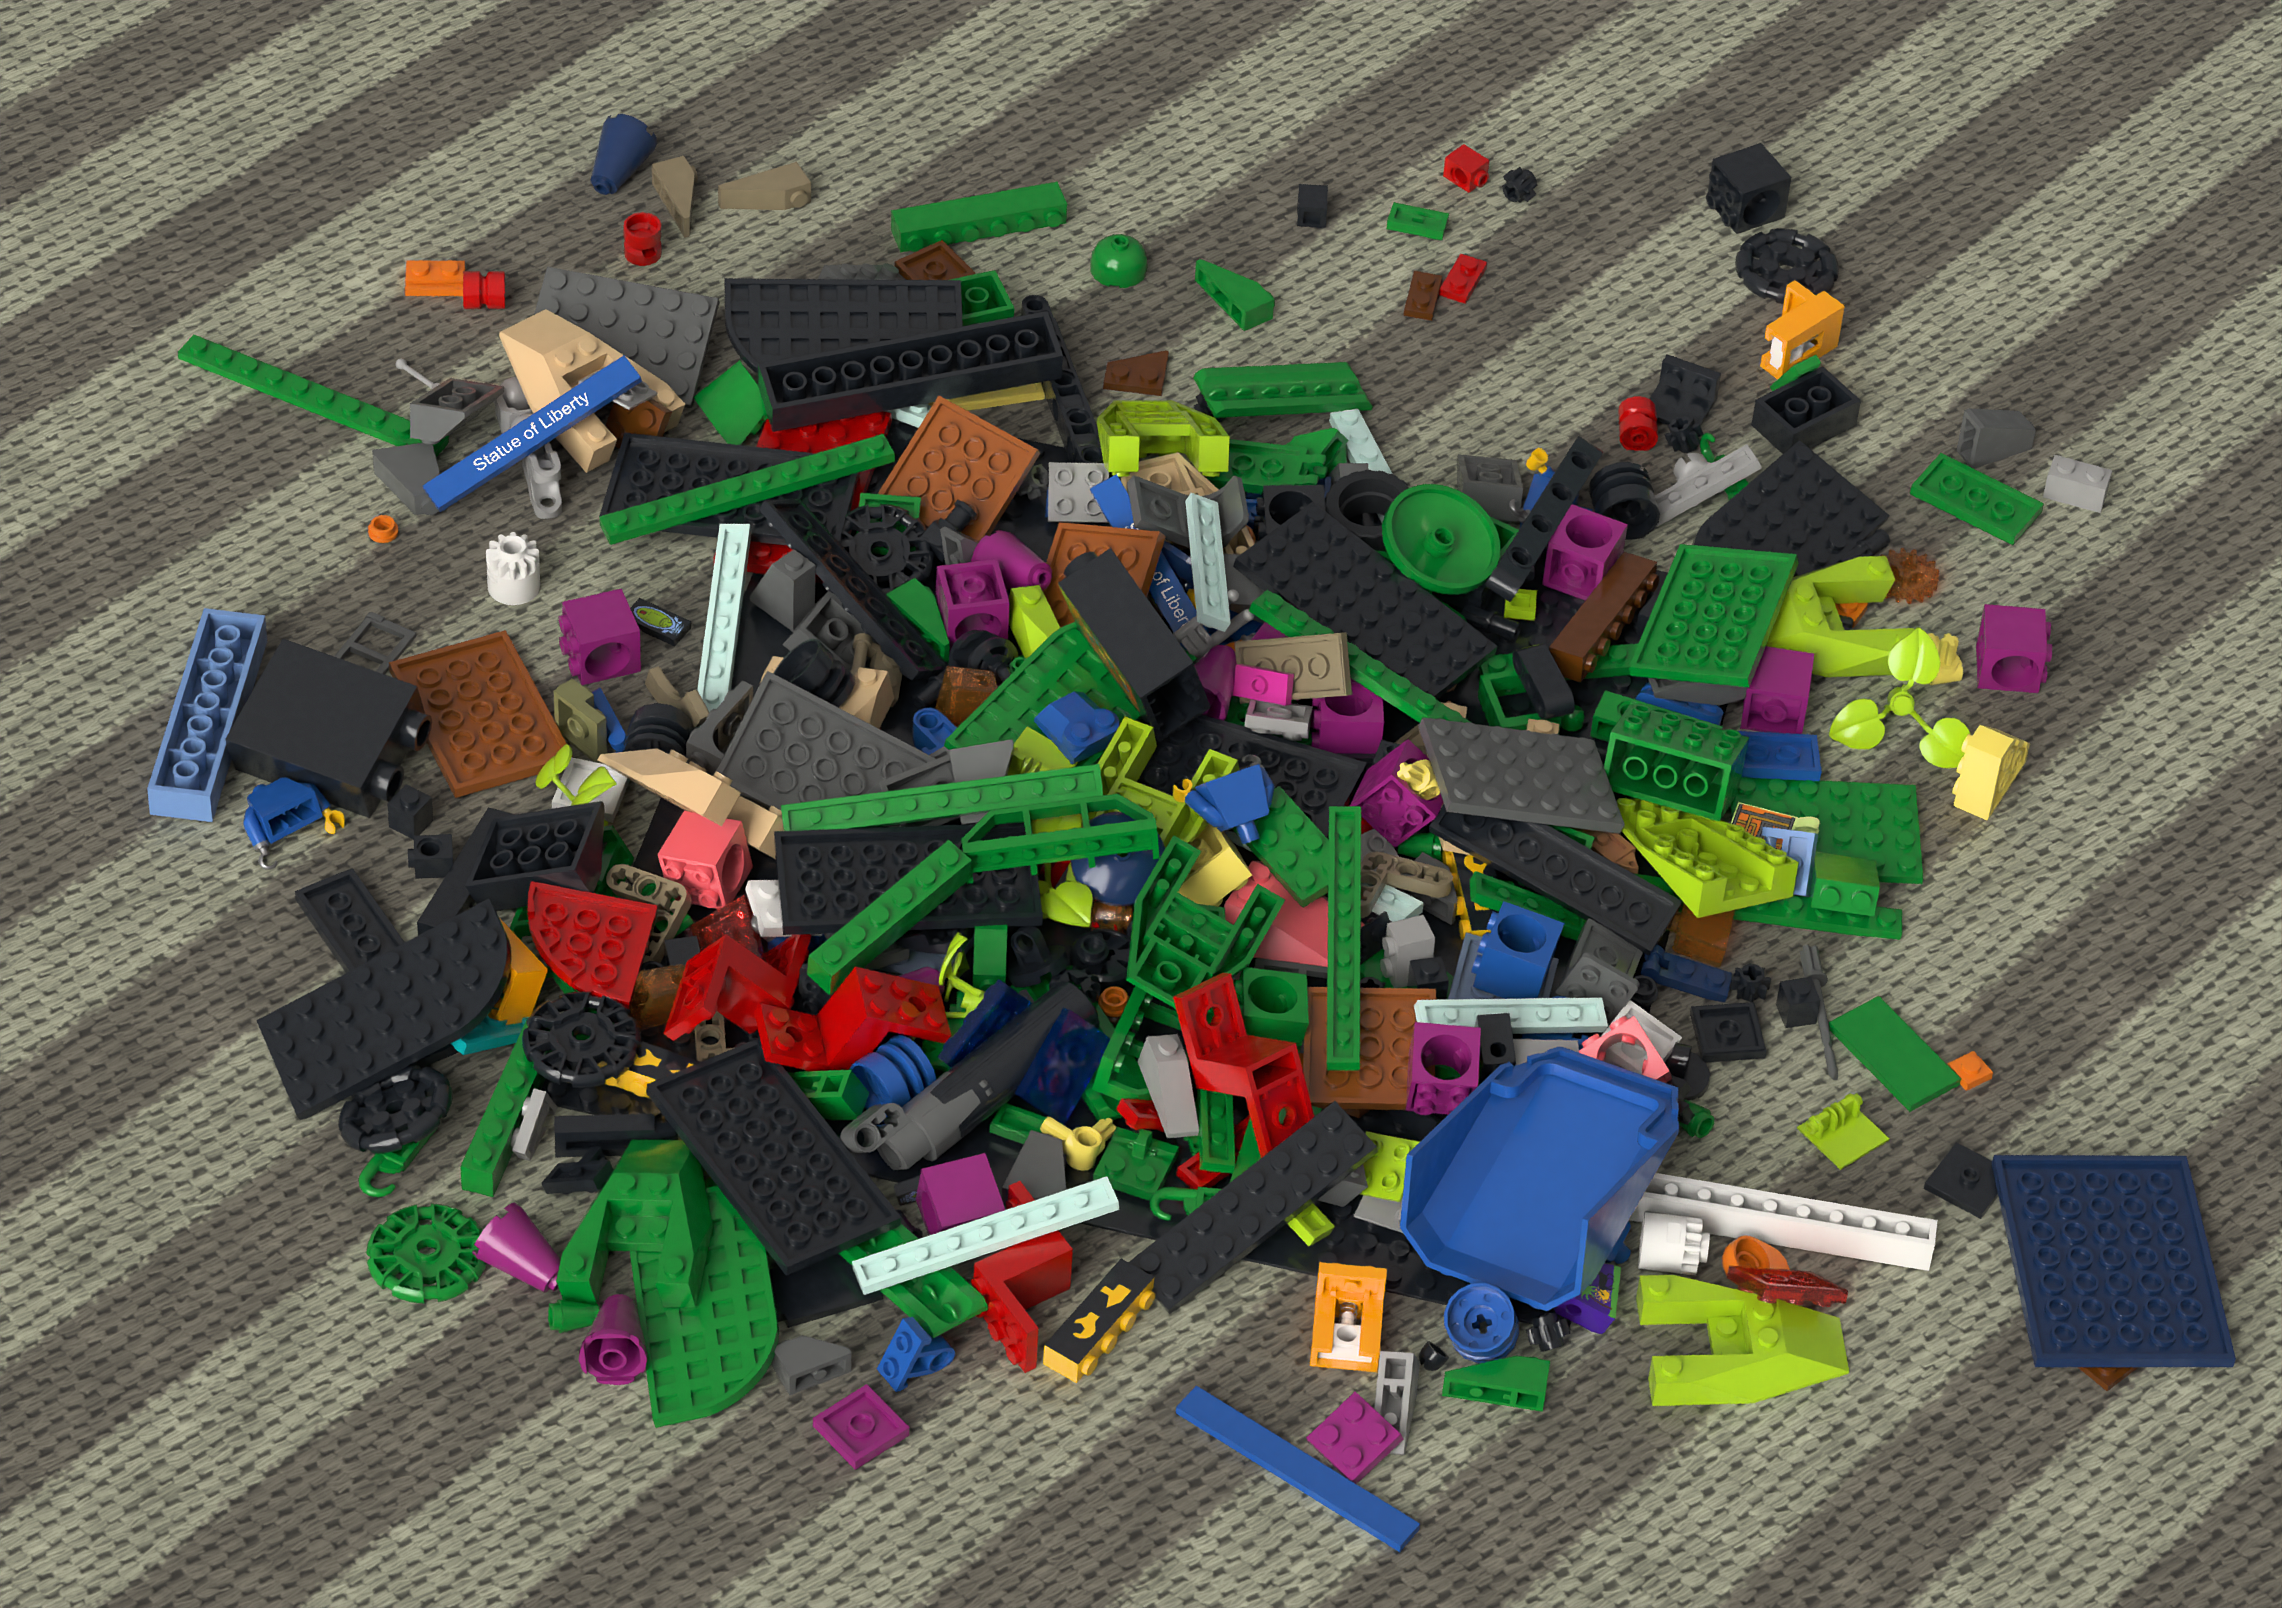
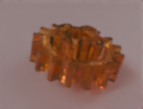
(1912, 576)

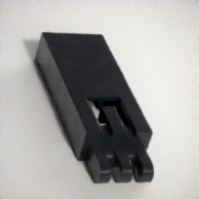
(612, 1132)

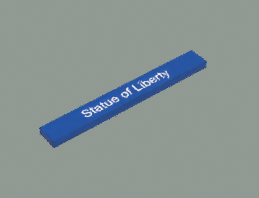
(532, 433)
(1165, 586)

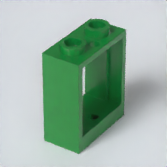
(1503, 684)

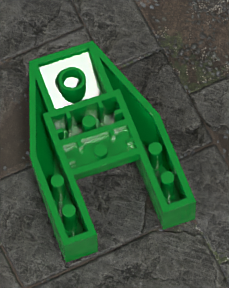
(1183, 943)
(648, 1205)

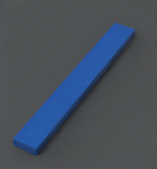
(1298, 1468)

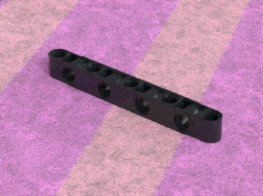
(1068, 399)
(1544, 519)

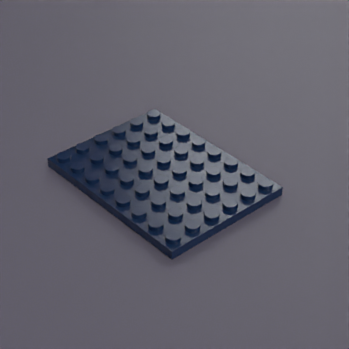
(2112, 1261)

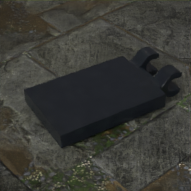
(818, 1291)

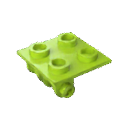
(1036, 754)
(1843, 1131)
(1387, 1168)

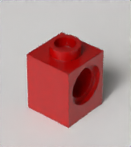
(1466, 168)

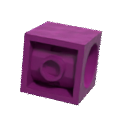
(1582, 551)
(972, 599)
(600, 637)
(2012, 648)
(1778, 692)
(1348, 722)
(1390, 802)
(1446, 1046)
(957, 1193)

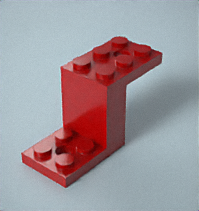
(735, 982)
(852, 1022)
(1242, 1064)
(1019, 1280)

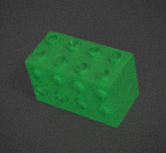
(1675, 761)

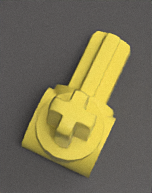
(1950, 663)
(1420, 778)
(1082, 1143)

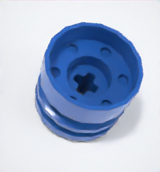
(894, 1072)
(1475, 1305)

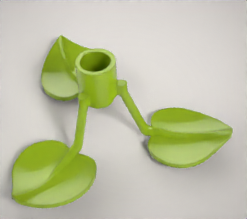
(1909, 660)
(593, 785)
(1071, 900)
(972, 995)

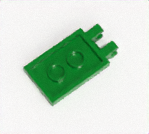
(1270, 465)

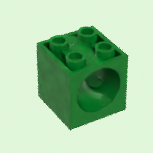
(1273, 1004)

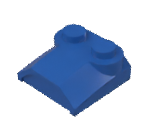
(1077, 726)

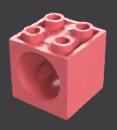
(706, 859)
(1630, 1033)

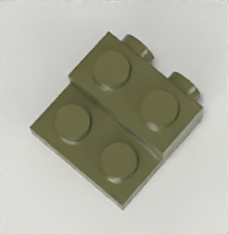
(579, 720)

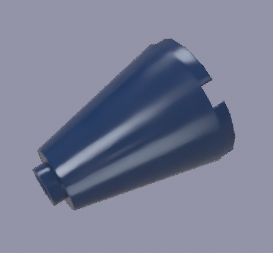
(620, 152)

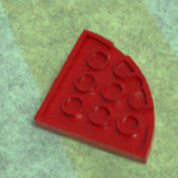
(591, 938)

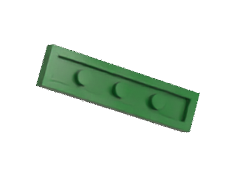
(1492, 892)

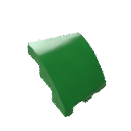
(733, 404)

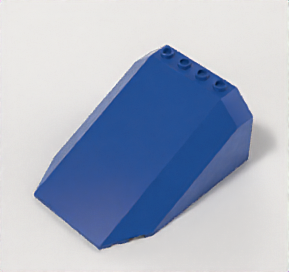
(1537, 1174)

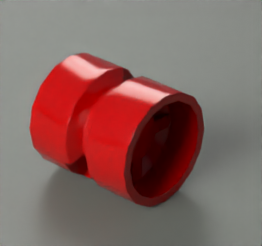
(642, 239)
(484, 290)
(1638, 424)

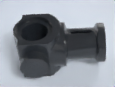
(956, 520)

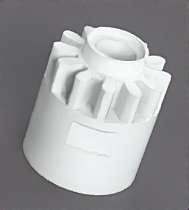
(513, 569)
(1672, 1243)

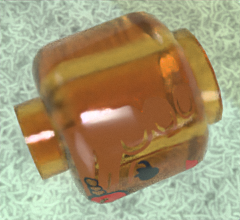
(1110, 917)

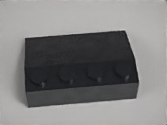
(539, 846)

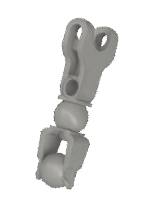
(542, 466)

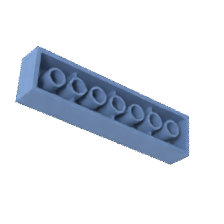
(208, 701)

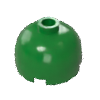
(1118, 261)

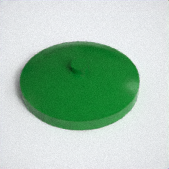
(1441, 539)

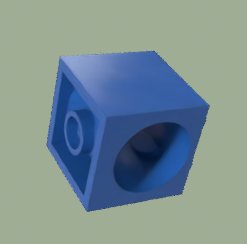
(1516, 952)

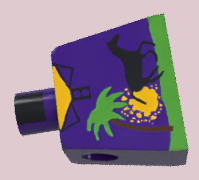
(1597, 1303)

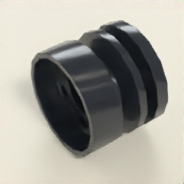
(1626, 495)
(816, 671)
(658, 728)

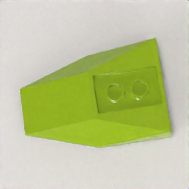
(1707, 860)

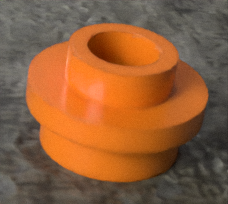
(383, 529)
(1113, 1001)

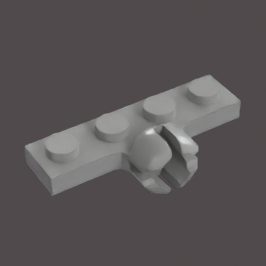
(1702, 479)

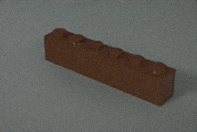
(1604, 615)

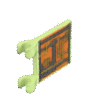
(1755, 818)

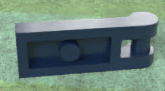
(1687, 975)

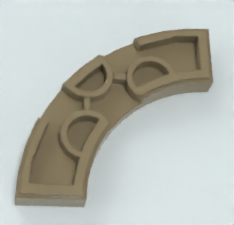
(665, 693)

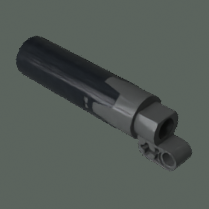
(968, 1090)

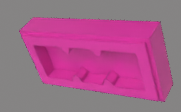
(1263, 684)

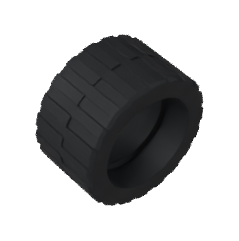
(1360, 494)

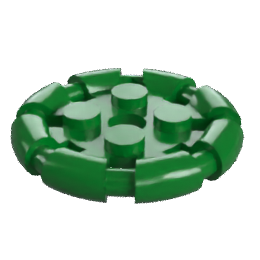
(424, 1268)

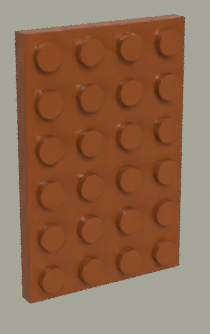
(483, 713)

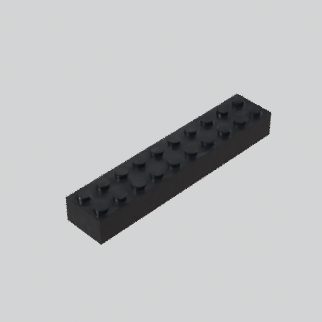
(910, 371)

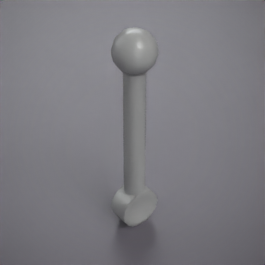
(402, 364)

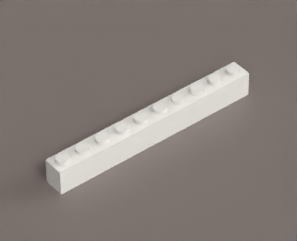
(1794, 1221)

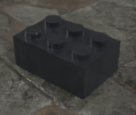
(1806, 410)

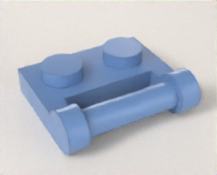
(1800, 847)

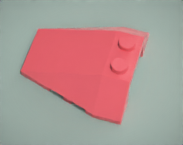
(1296, 932)

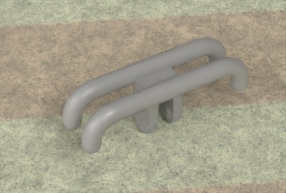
(1198, 640)

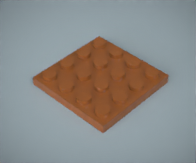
(963, 460)
(1135, 549)
(1385, 1042)

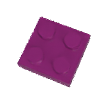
(861, 1426)
(1354, 1438)

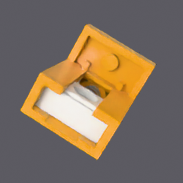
(1806, 328)
(1348, 1294)

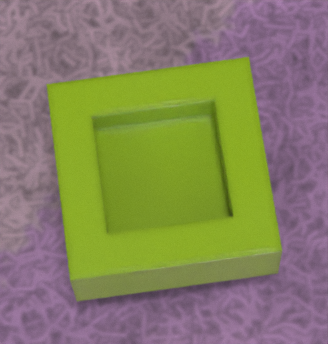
(1522, 605)
(1311, 1225)

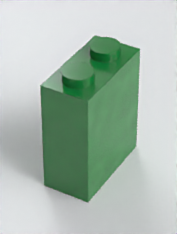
(1844, 884)

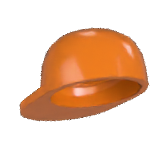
(1752, 1253)

